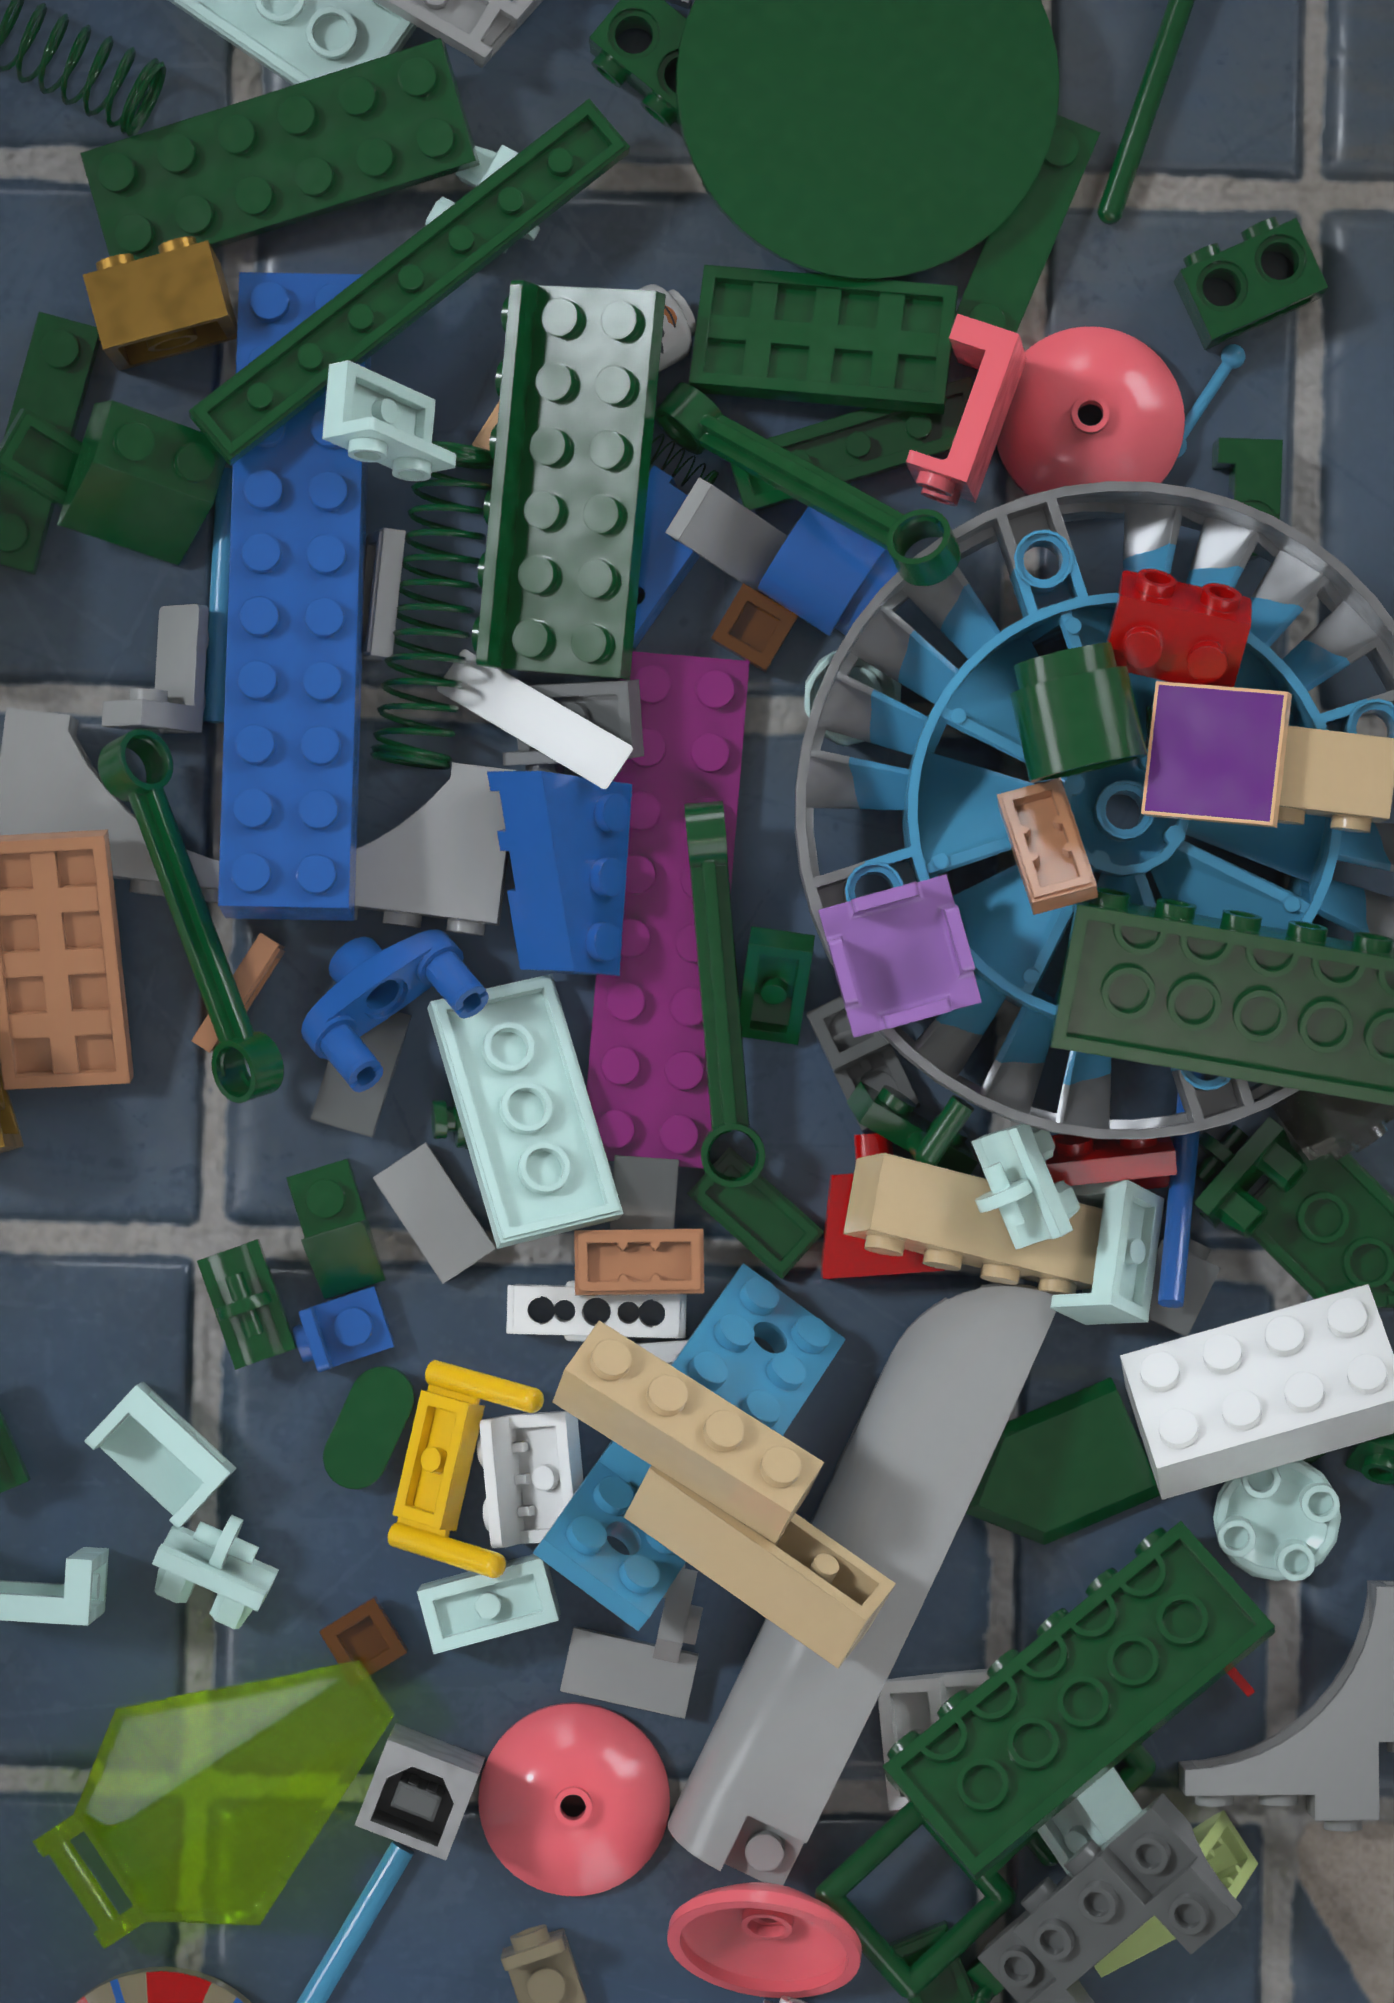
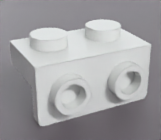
(528, 1473)

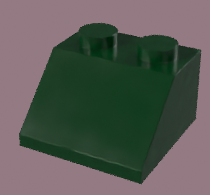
(141, 482)

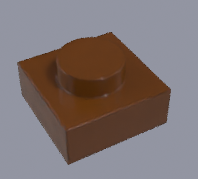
(754, 627)
(364, 1636)

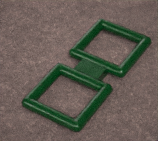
(997, 1892)

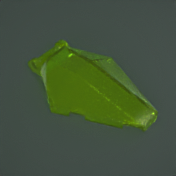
(216, 1795)

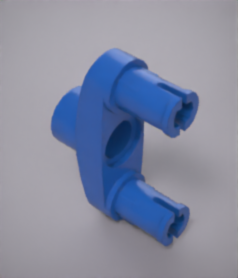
(377, 985)

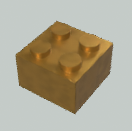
(160, 303)

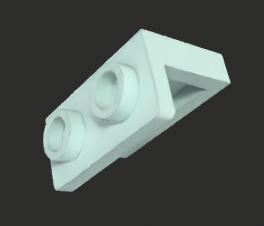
(382, 422)

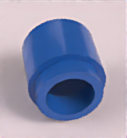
(826, 573)

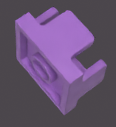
(900, 955)

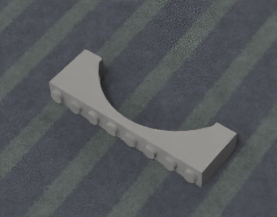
(431, 865)

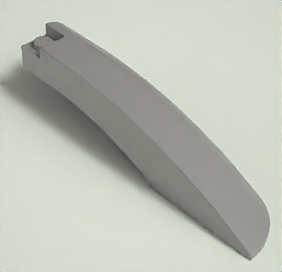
(898, 1510)

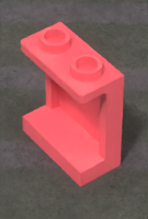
(1000, 363)

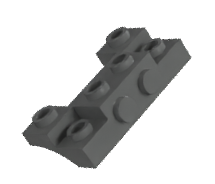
(1107, 1896)

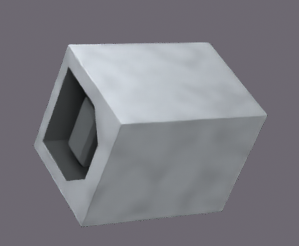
(420, 1791)

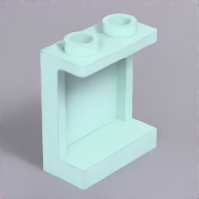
(72, 1603)

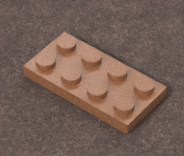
(61, 963)

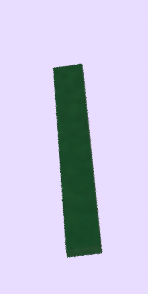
(410, 281)

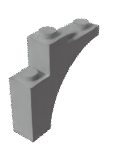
(1330, 1747)

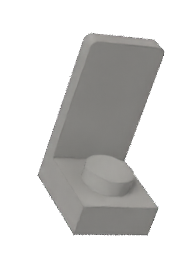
(179, 692)

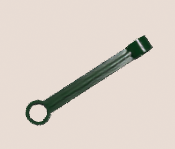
(699, 425)
(192, 918)
(718, 985)

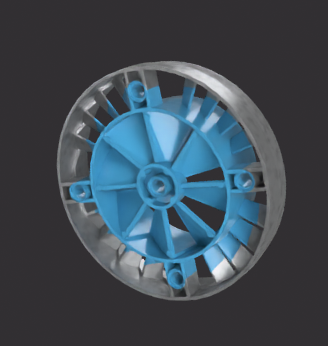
(954, 808)

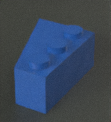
(567, 869)

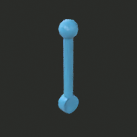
(1232, 357)

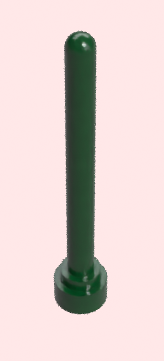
(1144, 110)

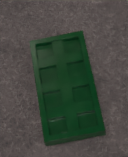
(823, 339)

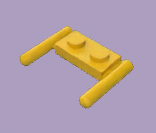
(441, 1462)

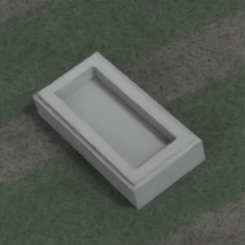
(726, 534)
(381, 592)
(434, 1213)
(626, 1673)

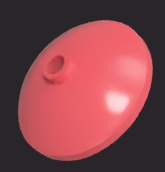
(1130, 384)
(584, 1754)
(764, 1941)

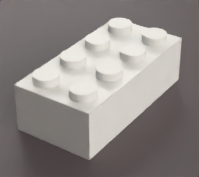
(1263, 1391)

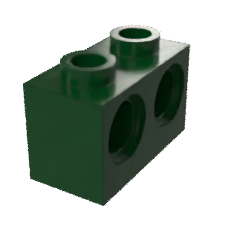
(647, 69)
(1256, 294)

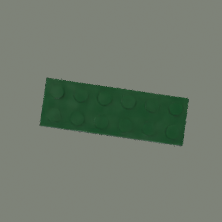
(284, 155)

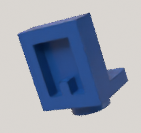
(343, 1329)

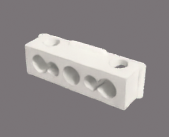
(579, 1327)

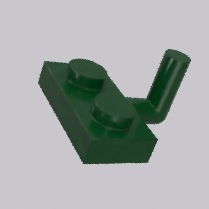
(933, 1142)

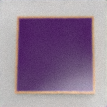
(1216, 754)

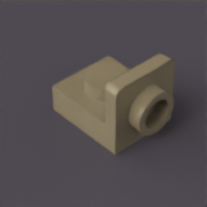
(543, 1967)

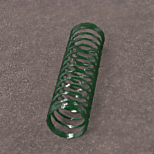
(151, 76)
(393, 751)

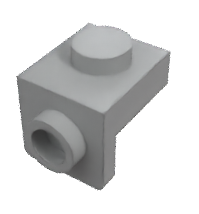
(679, 1618)

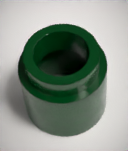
(1076, 713)

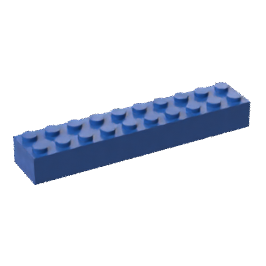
(292, 644)

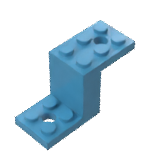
(735, 1367)

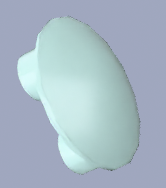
(1278, 1521)

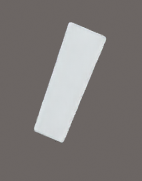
(537, 720)

